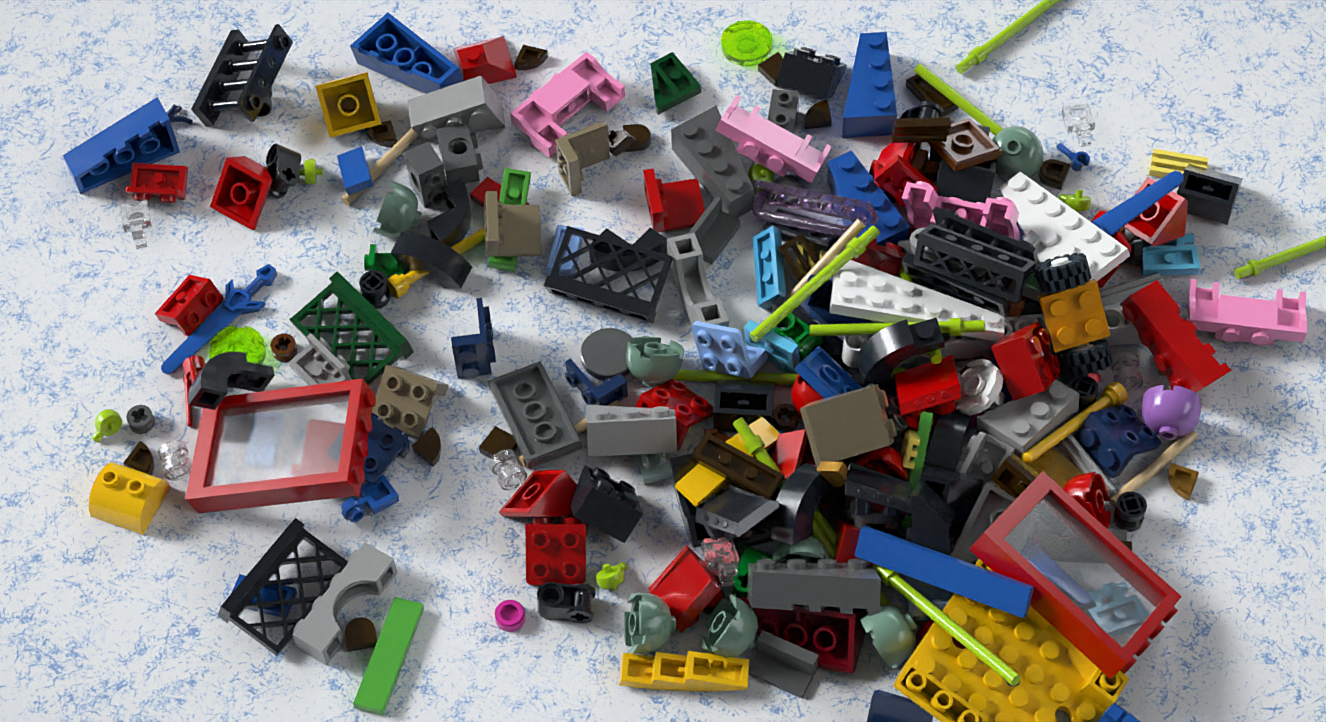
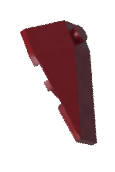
(827, 633)

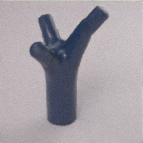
(172, 114)

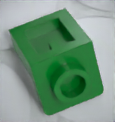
(382, 262)

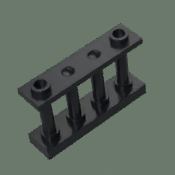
(227, 67)
(952, 221)

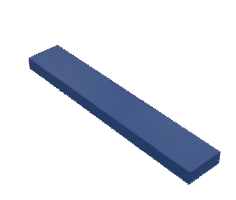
(944, 571)

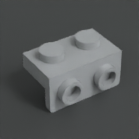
(318, 364)
(984, 457)

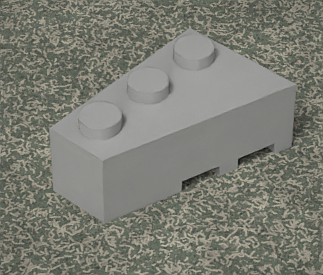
(457, 104)
(1031, 418)
(630, 430)

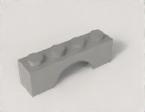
(692, 283)
(365, 574)

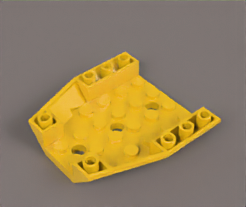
(962, 688)

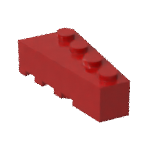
(1172, 339)

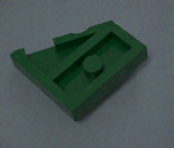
(672, 83)

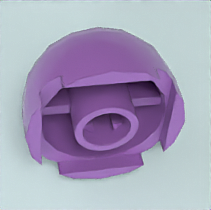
(1171, 412)

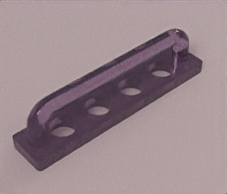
(811, 202)

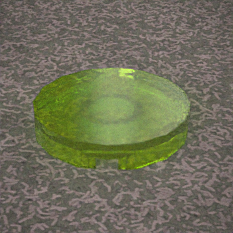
(746, 42)
(239, 340)

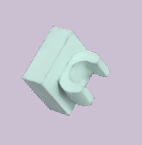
(653, 467)

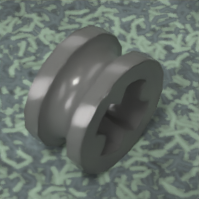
(137, 412)

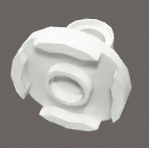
(980, 388)

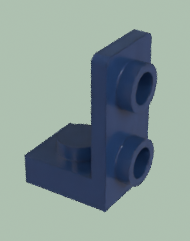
(608, 391)

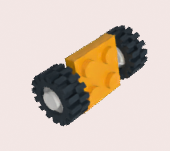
(1074, 315)

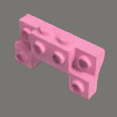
(562, 98)
(770, 143)
(995, 214)
(1247, 318)

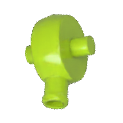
(310, 171)
(759, 172)
(1076, 201)
(107, 424)
(611, 576)

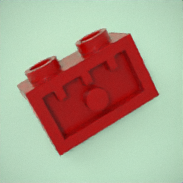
(895, 175)
(885, 259)
(190, 304)

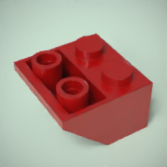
(1026, 361)

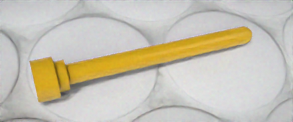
(401, 283)
(1112, 395)

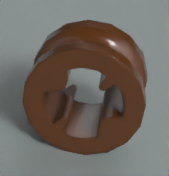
(283, 339)
(780, 424)

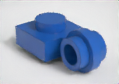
(374, 496)

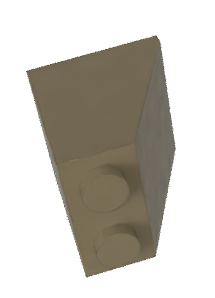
(848, 424)

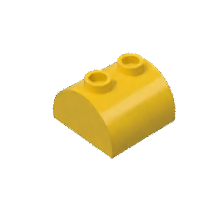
(348, 104)
(126, 497)

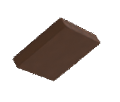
(966, 146)

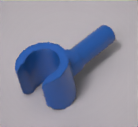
(1075, 158)

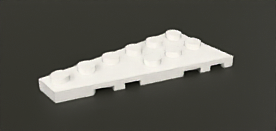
(1061, 227)
(889, 299)

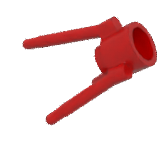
(192, 367)

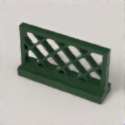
(363, 312)

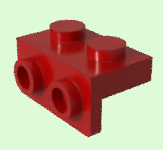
(158, 181)

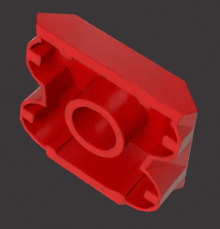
(928, 388)
(687, 588)

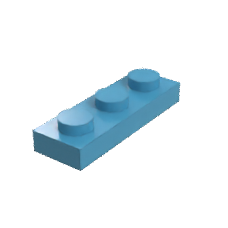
(768, 267)

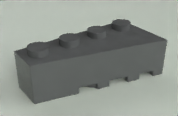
(714, 161)
(814, 585)

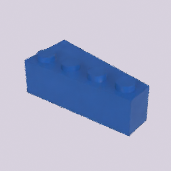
(404, 56)
(871, 94)
(137, 138)
(851, 180)

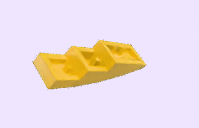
(703, 483)
(684, 673)

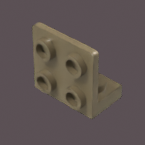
(580, 151)
(511, 228)
(406, 399)

